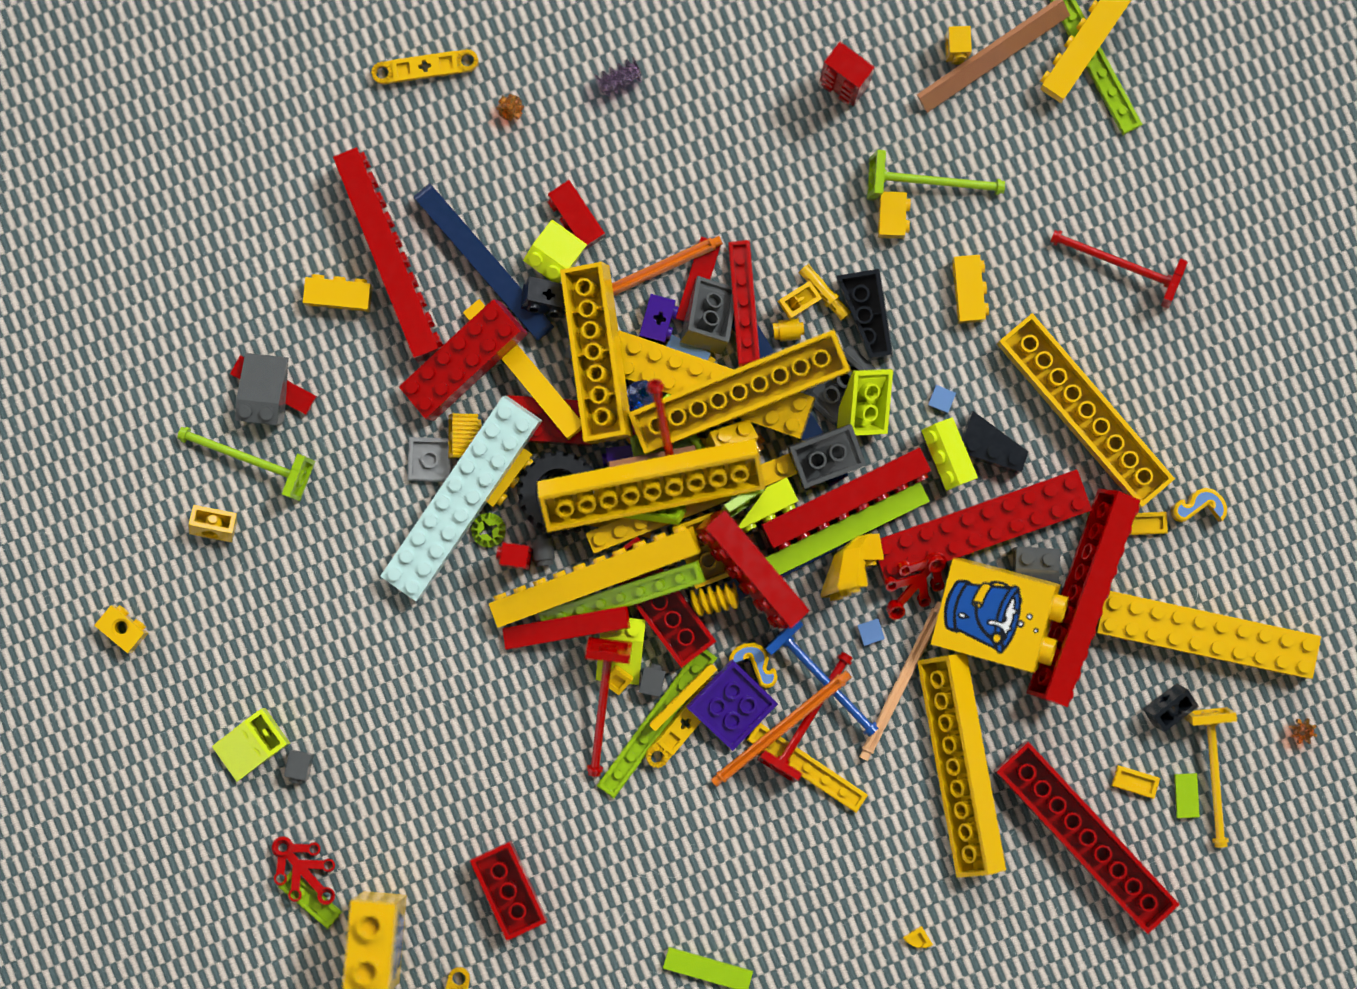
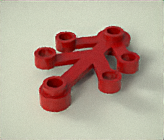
(934, 564)
(301, 867)

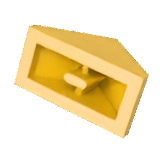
(799, 300)

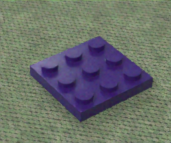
(732, 705)

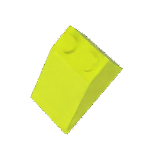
(867, 402)
(635, 635)

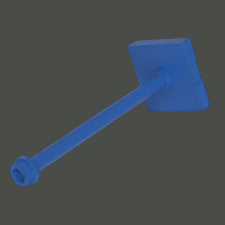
(786, 639)

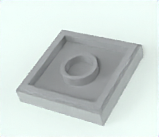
(428, 459)

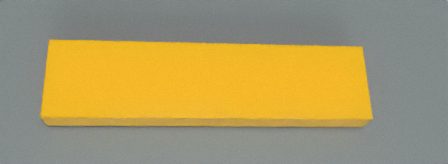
(683, 696)

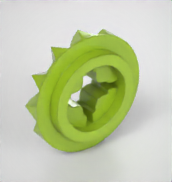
(498, 532)

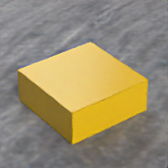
(619, 679)

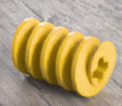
(716, 600)

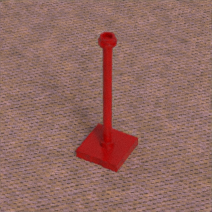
(1170, 282)
(655, 388)
(608, 652)
(781, 763)

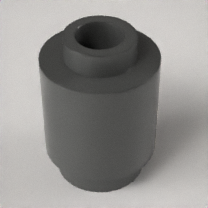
(543, 550)

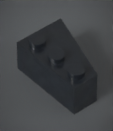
(992, 446)

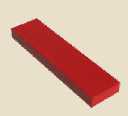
(703, 267)
(295, 396)

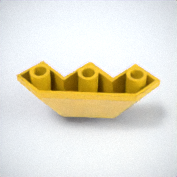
(848, 567)

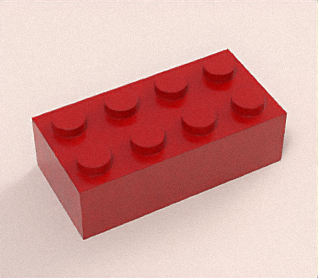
(846, 74)
(548, 431)
(508, 890)

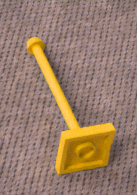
(1211, 718)

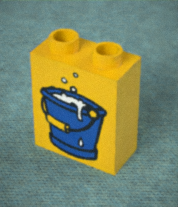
(998, 615)
(375, 941)

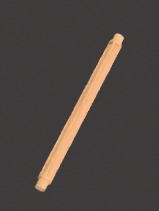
(901, 682)

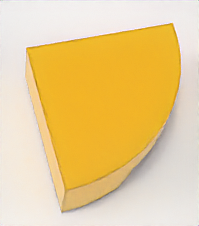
(918, 938)

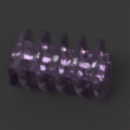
(619, 78)

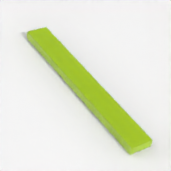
(1104, 77)
(848, 528)
(631, 592)
(645, 736)

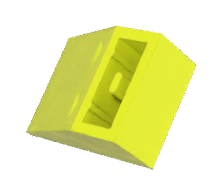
(773, 500)
(251, 744)

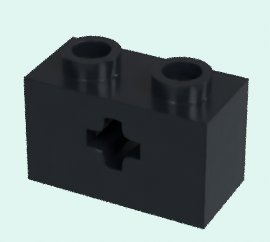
(543, 297)
(1170, 707)

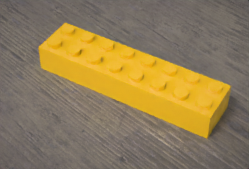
(596, 353)

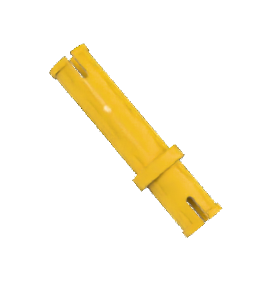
(828, 296)

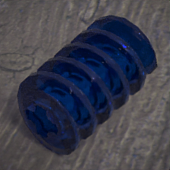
(638, 395)

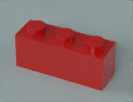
(575, 214)
(514, 556)

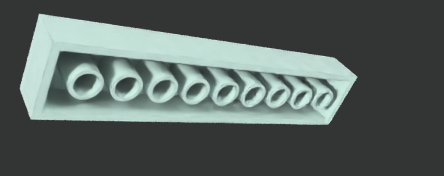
(461, 498)

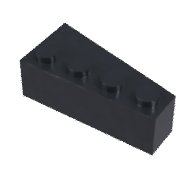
(868, 306)

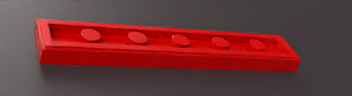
(744, 302)
(566, 628)

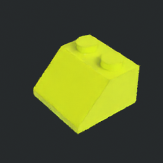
(554, 251)

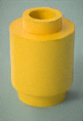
(788, 330)

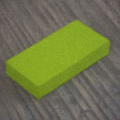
(1186, 795)

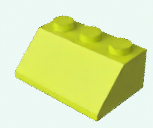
(949, 453)

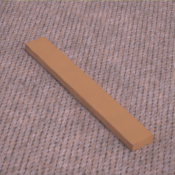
(993, 55)

